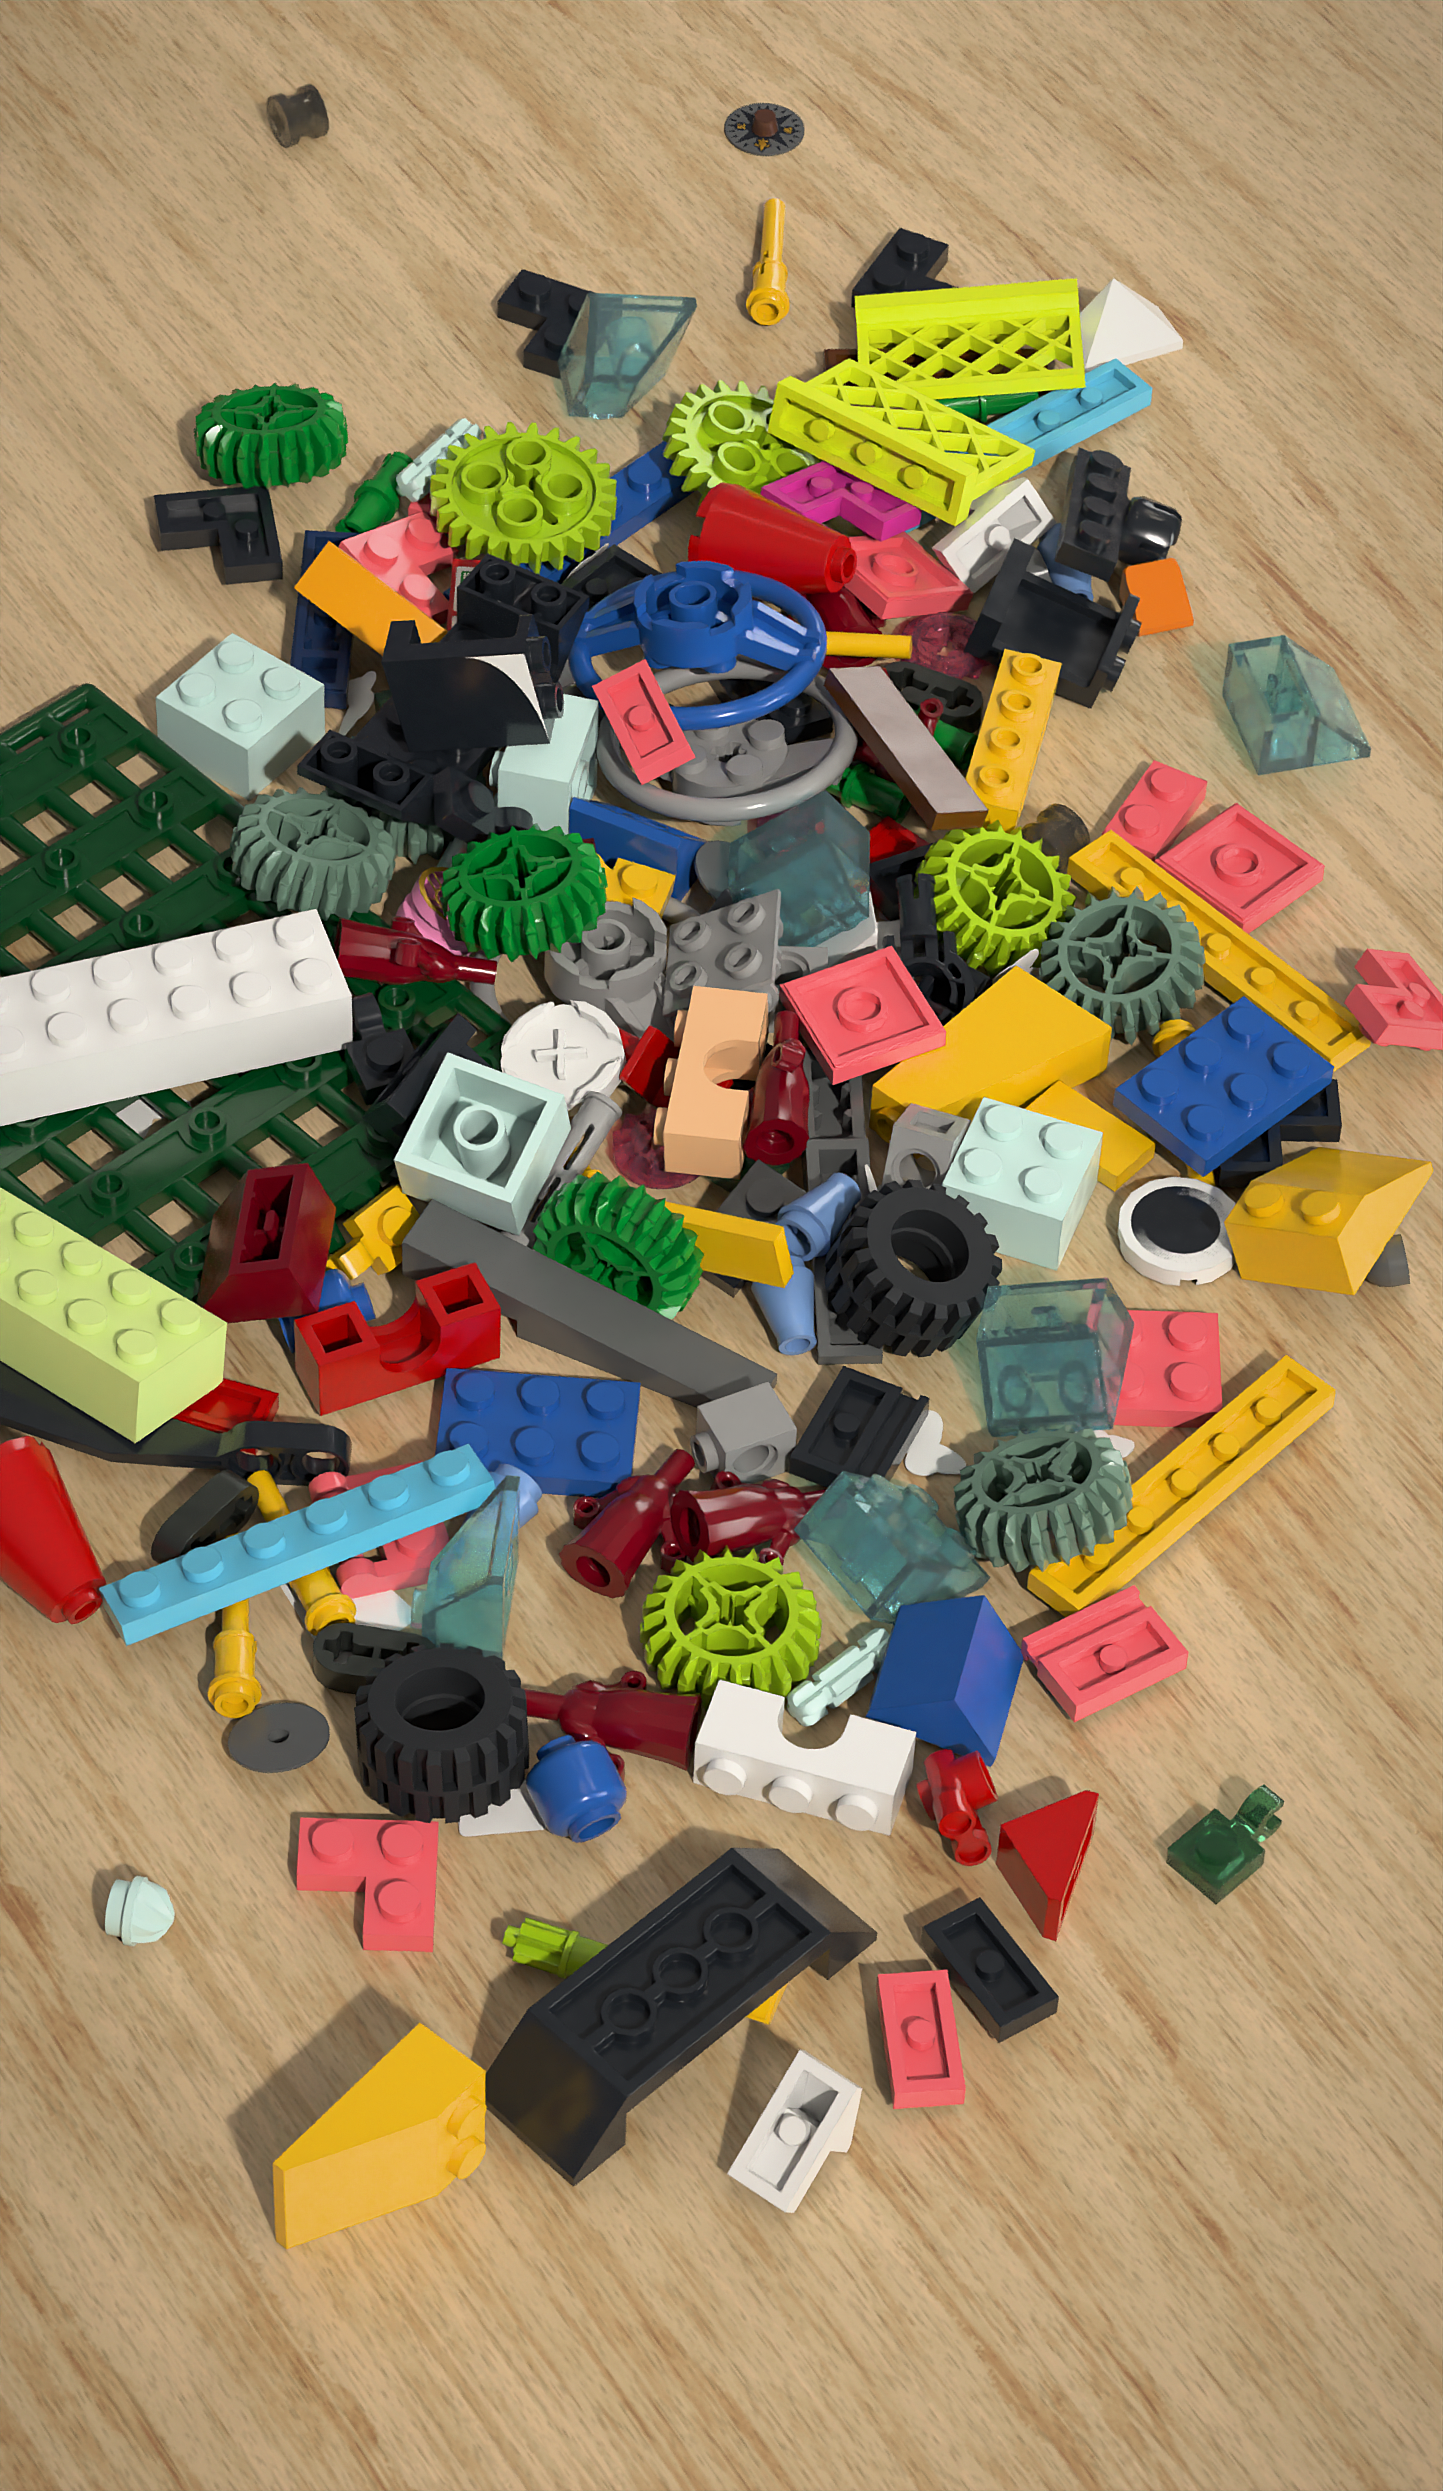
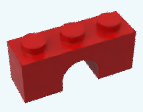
(447, 1326)

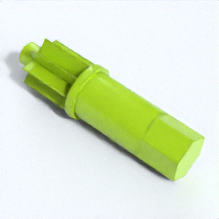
(550, 1947)

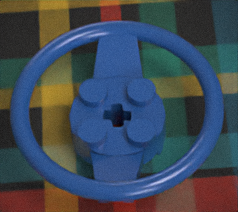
(704, 621)

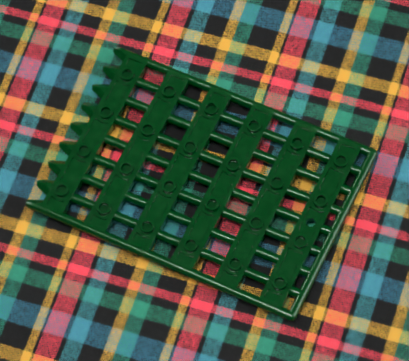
(203, 901)

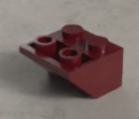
(268, 1246)

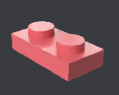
(643, 722)
(1158, 809)
(920, 2039)

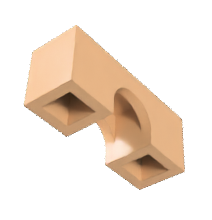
(719, 1041)

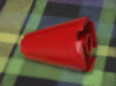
(771, 541)
(42, 1538)

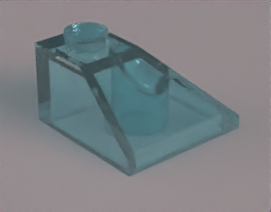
(620, 350)
(474, 1578)

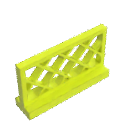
(976, 321)
(898, 461)

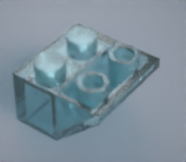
(1289, 707)
(817, 862)
(1052, 1355)
(888, 1545)

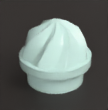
(138, 1911)

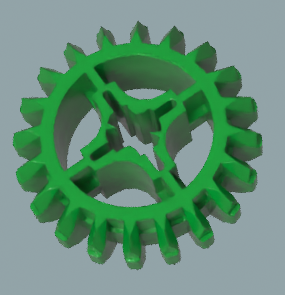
(271, 435)
(524, 892)
(622, 1241)

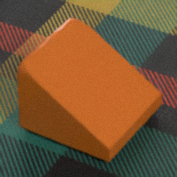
(1161, 593)

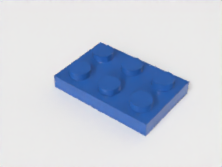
(1223, 1086)
(556, 1429)

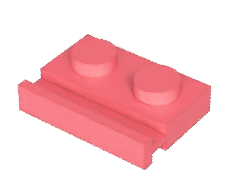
(1104, 1653)

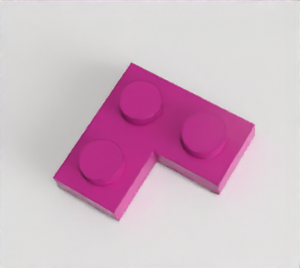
(829, 492)

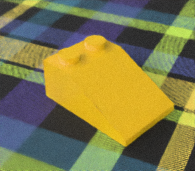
(1322, 1218)
(384, 2142)

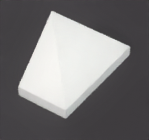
(1124, 328)

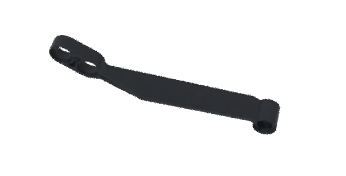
(176, 1443)

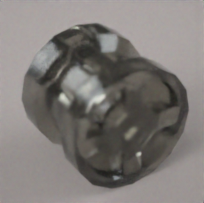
(297, 115)
(1060, 831)

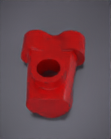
(952, 1798)

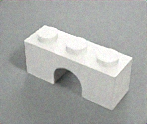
(849, 1782)

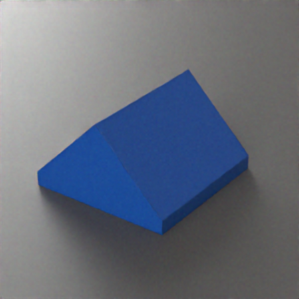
(637, 839)
(949, 1675)

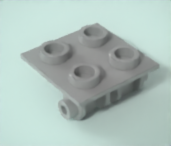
(726, 950)

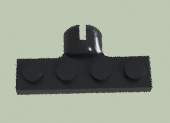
(1105, 525)

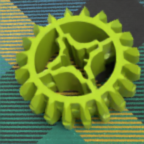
(1025, 888)
(733, 1609)

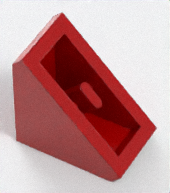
(1045, 1855)

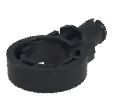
(920, 935)

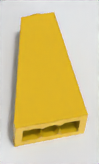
(999, 1048)

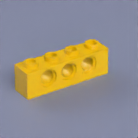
(1012, 735)

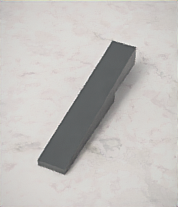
(835, 1146)
(578, 1314)

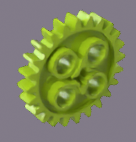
(726, 440)
(523, 497)

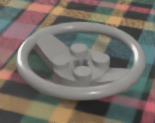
(737, 768)
(613, 967)

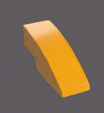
(361, 599)

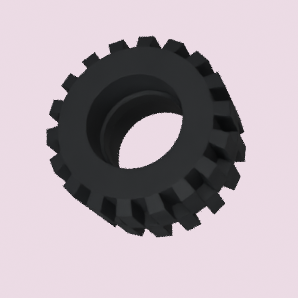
(888, 1298)
(442, 1733)

